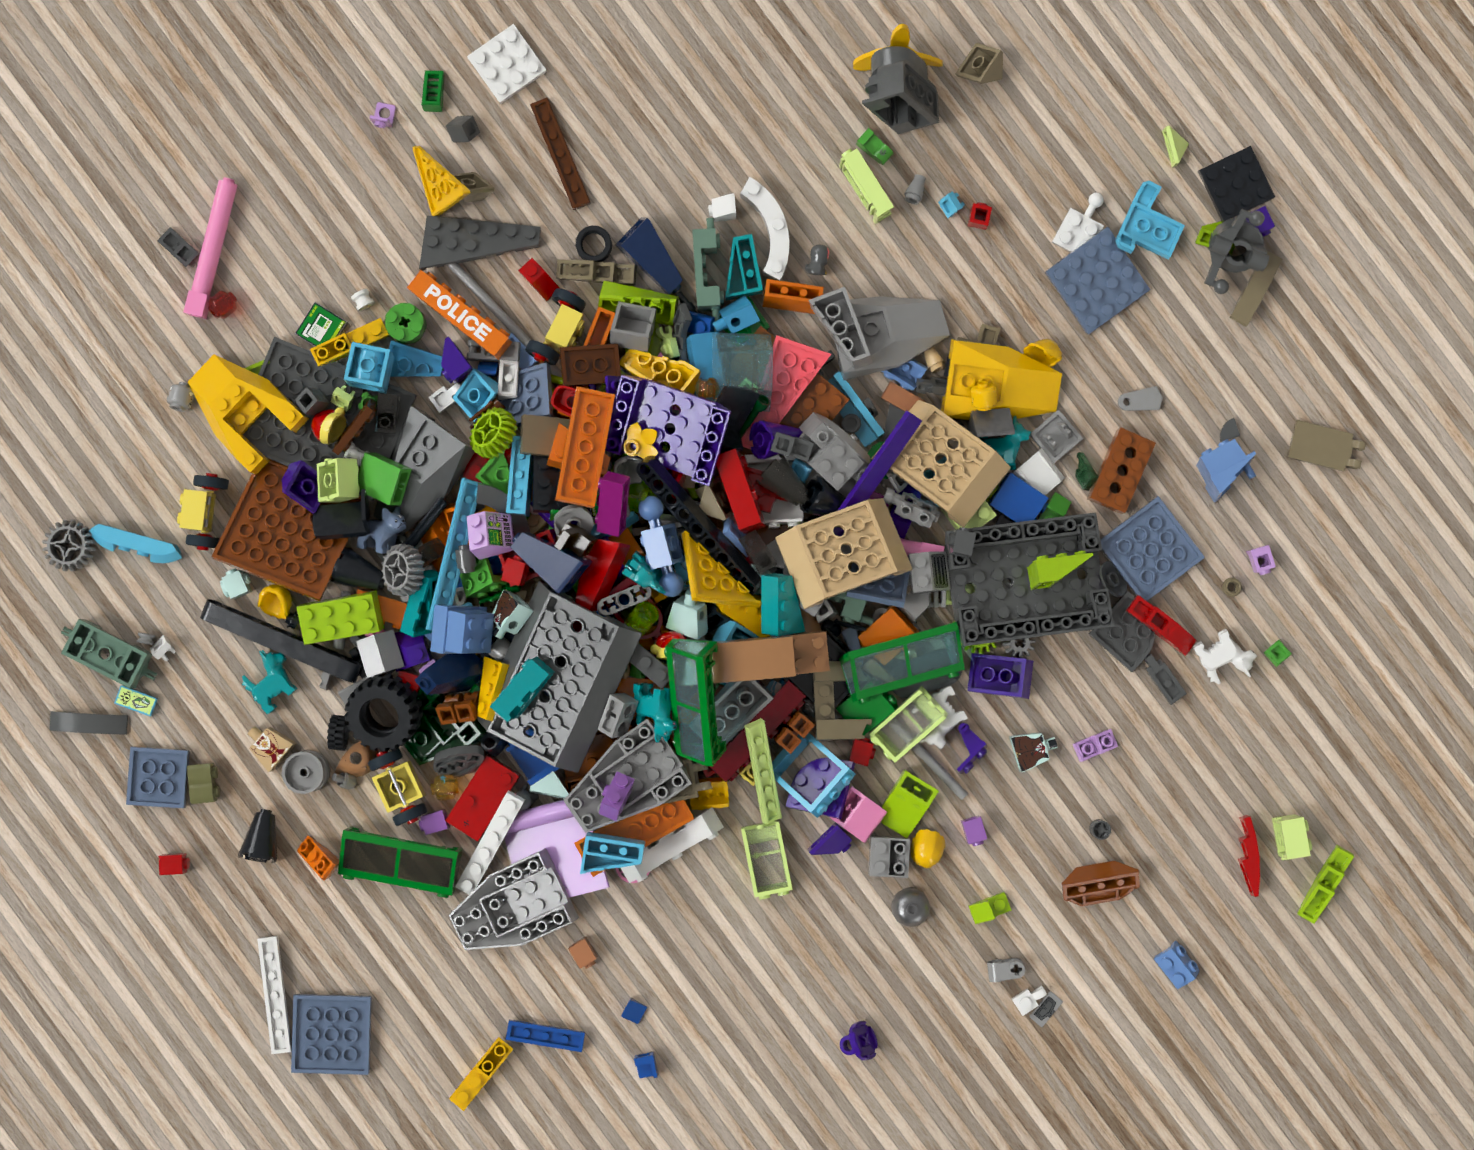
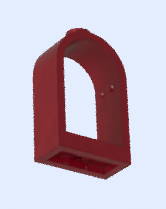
(625, 584)

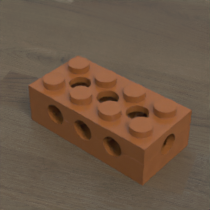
(1133, 467)

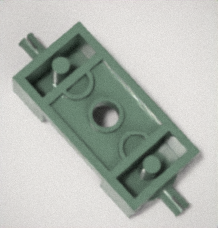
(704, 243)
(851, 610)
(126, 661)

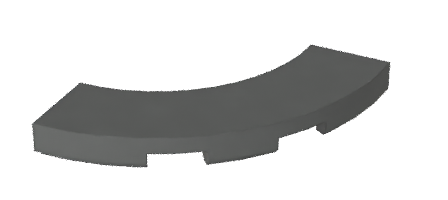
(682, 321)
(497, 500)

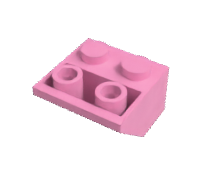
(860, 815)

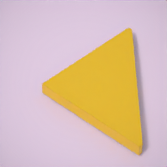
(439, 184)
(711, 580)

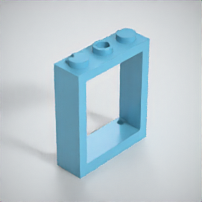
(830, 793)

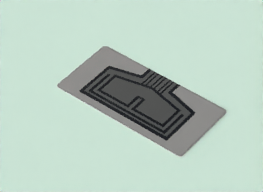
(1046, 1009)

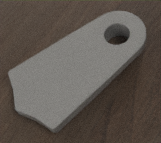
(1141, 400)

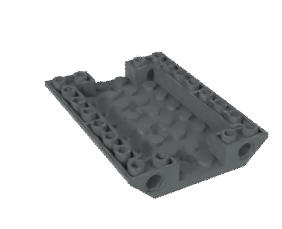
(1018, 612)
(577, 691)

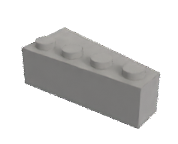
(840, 321)

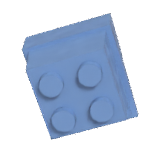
(1222, 467)
(461, 629)

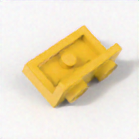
(712, 798)

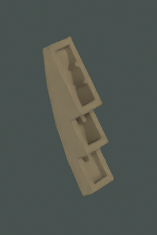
(596, 271)
(1255, 291)

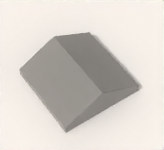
(380, 653)

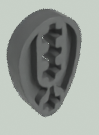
(458, 760)

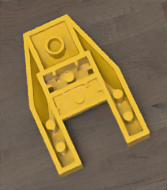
(234, 400)

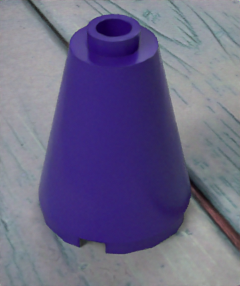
(763, 436)

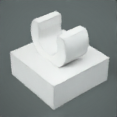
(161, 647)

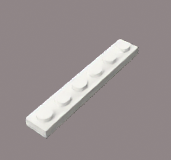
(490, 842)
(274, 995)

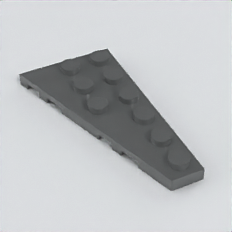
(467, 240)

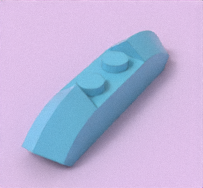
(112, 537)

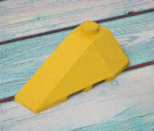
(661, 370)

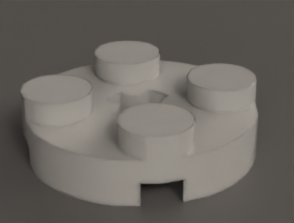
(575, 513)

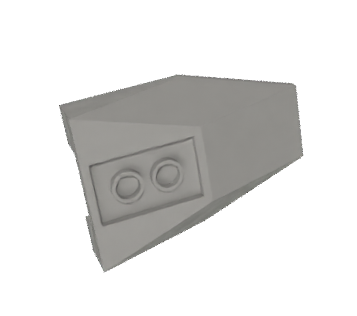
(895, 331)
(514, 905)

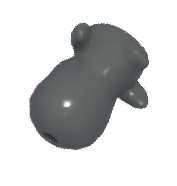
(819, 258)
(529, 797)

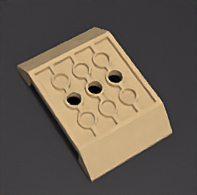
(964, 478)
(816, 557)

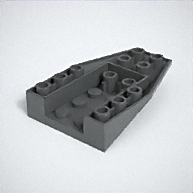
(435, 462)

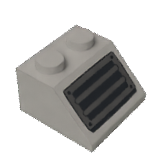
(929, 572)

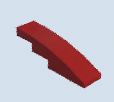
(1251, 861)

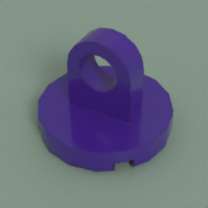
(862, 1041)

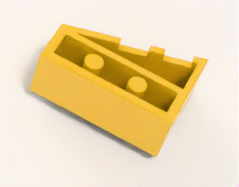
(746, 616)

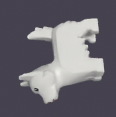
(1223, 653)
(937, 735)

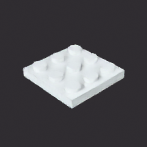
(506, 64)

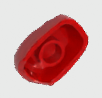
(563, 399)

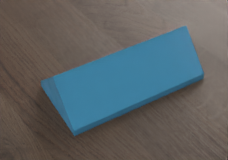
(700, 354)

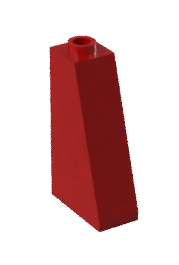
(601, 574)

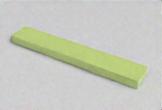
(763, 771)

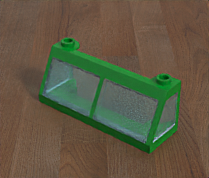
(903, 662)
(693, 700)

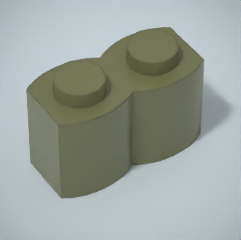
(202, 783)

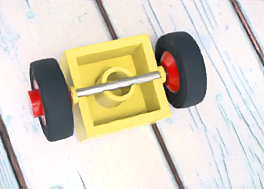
(564, 329)
(198, 510)
(398, 786)

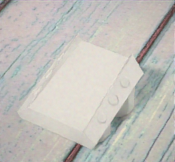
(1040, 472)

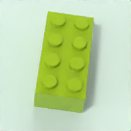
(340, 617)

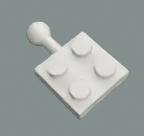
(1078, 227)

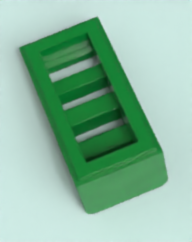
(433, 103)

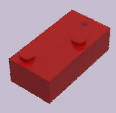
(740, 491)
(482, 797)

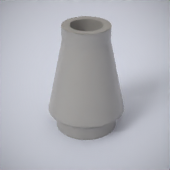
(915, 190)

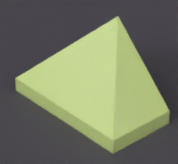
(1175, 145)

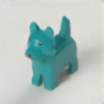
(1009, 445)
(642, 574)
(273, 684)
(654, 706)

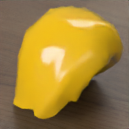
(1044, 351)
(275, 601)
(927, 848)

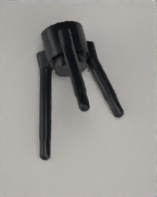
(833, 630)

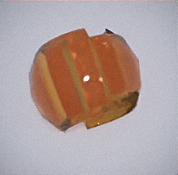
(707, 388)

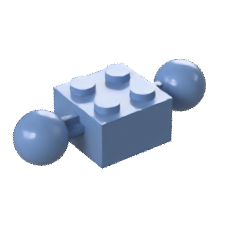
(661, 545)

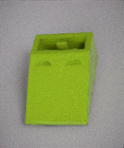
(1048, 571)
(907, 803)

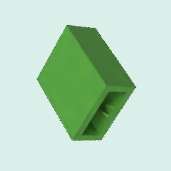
(383, 478)

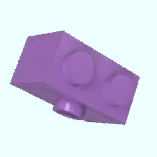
(616, 796)

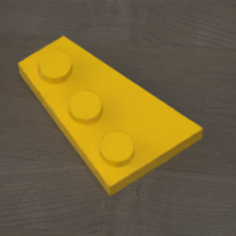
(492, 682)

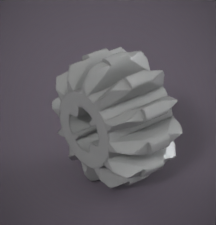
(1026, 645)

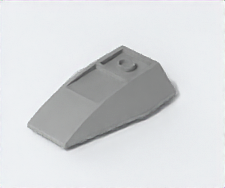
(653, 765)

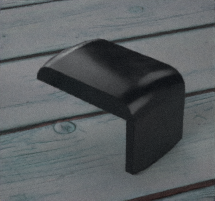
(740, 403)
(342, 519)

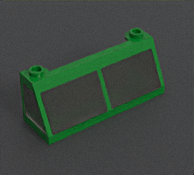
(399, 862)

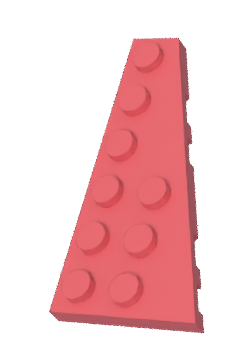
(792, 372)

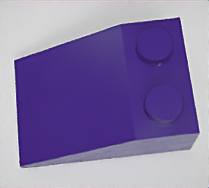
(1000, 675)

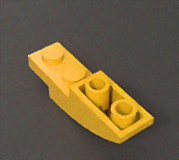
(340, 345)
(480, 1073)

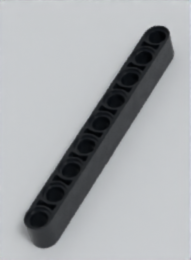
(697, 516)
(281, 640)

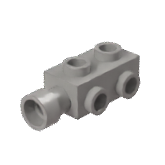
(912, 510)

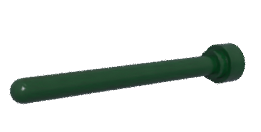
(761, 405)

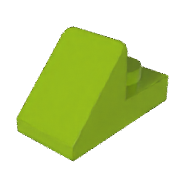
(989, 908)

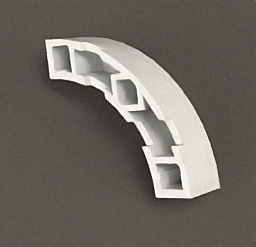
(775, 223)
(673, 844)

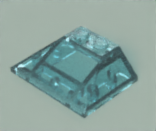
(743, 362)

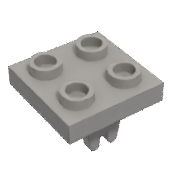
(1056, 436)

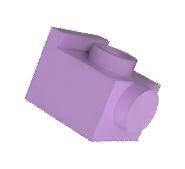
(1268, 562)

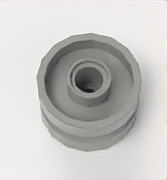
(317, 771)

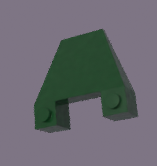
(434, 737)

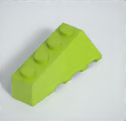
(664, 303)

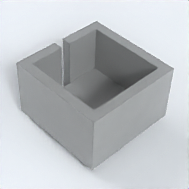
(633, 326)

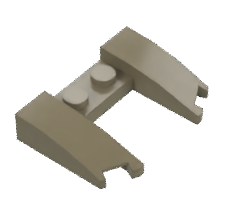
(825, 724)

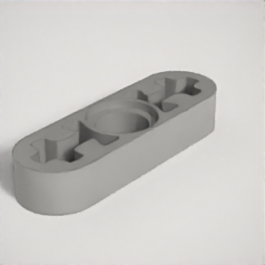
(607, 600)

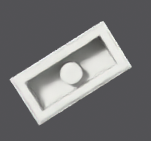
(508, 379)

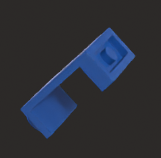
(1018, 499)
(532, 767)

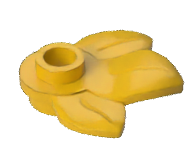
(642, 439)

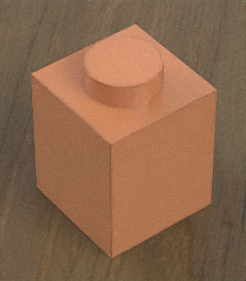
(583, 953)

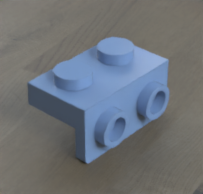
(906, 374)
(1177, 965)

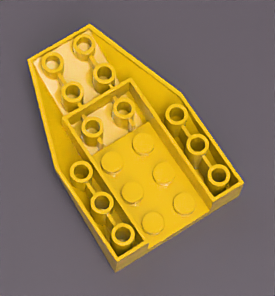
(1019, 380)

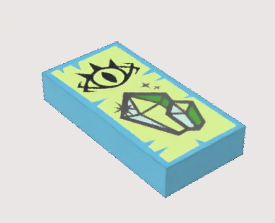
(136, 700)

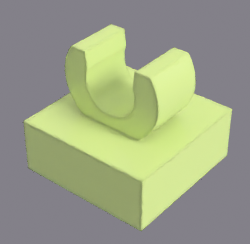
(342, 398)

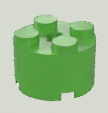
(416, 323)

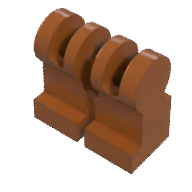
(458, 708)
(788, 738)

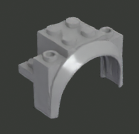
(834, 453)

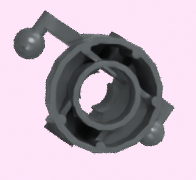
(1240, 232)

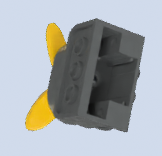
(900, 84)

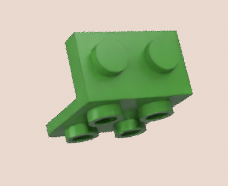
(482, 581)

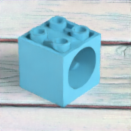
(369, 367)

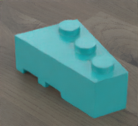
(743, 269)
(419, 606)
(780, 606)
(522, 689)

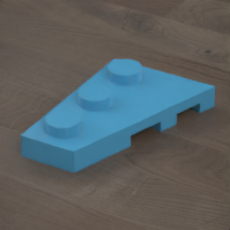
(414, 361)

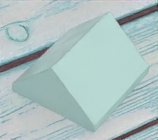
(549, 786)

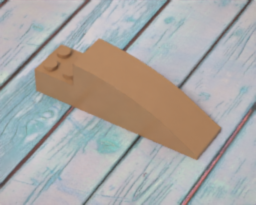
(770, 657)

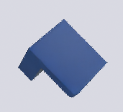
(646, 1065)

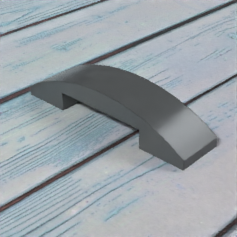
(88, 723)

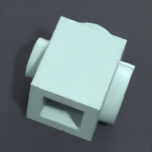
(235, 584)

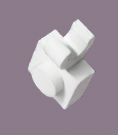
(443, 398)
(1026, 1001)

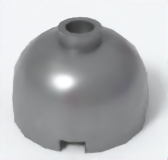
(910, 907)

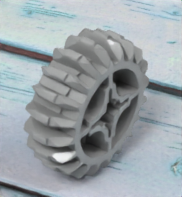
(67, 553)
(403, 570)

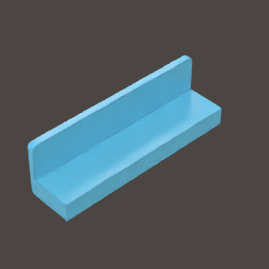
(869, 429)
(519, 481)

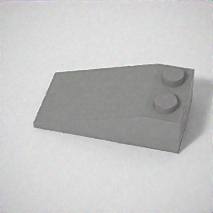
(738, 705)

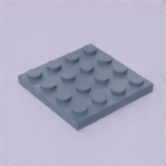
(1097, 280)
(1150, 549)
(331, 1034)

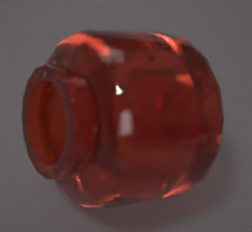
(222, 304)

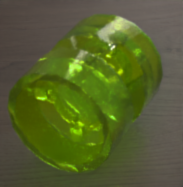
(642, 617)

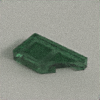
(1085, 473)

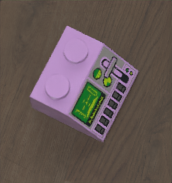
(489, 534)

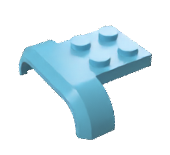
(1148, 227)

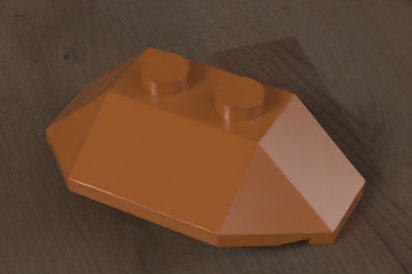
(1100, 883)

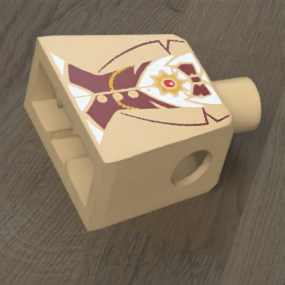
(270, 747)

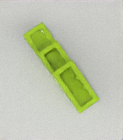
(1325, 884)

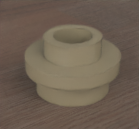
(1238, 587)

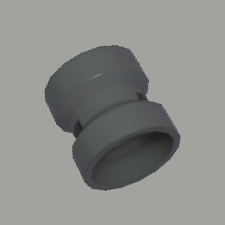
(1100, 829)

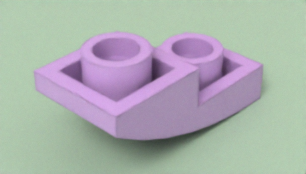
(1095, 745)

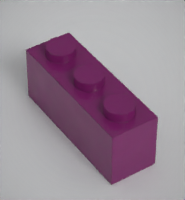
(612, 503)

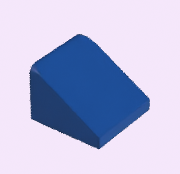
(488, 368)
(634, 1011)

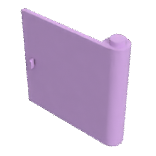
(557, 830)

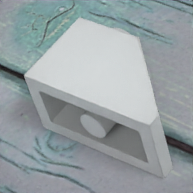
(723, 208)

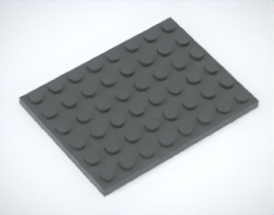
(291, 372)

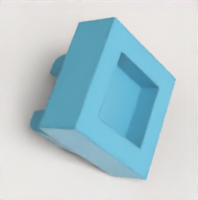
(950, 204)

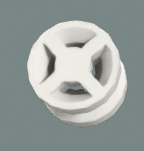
(362, 299)

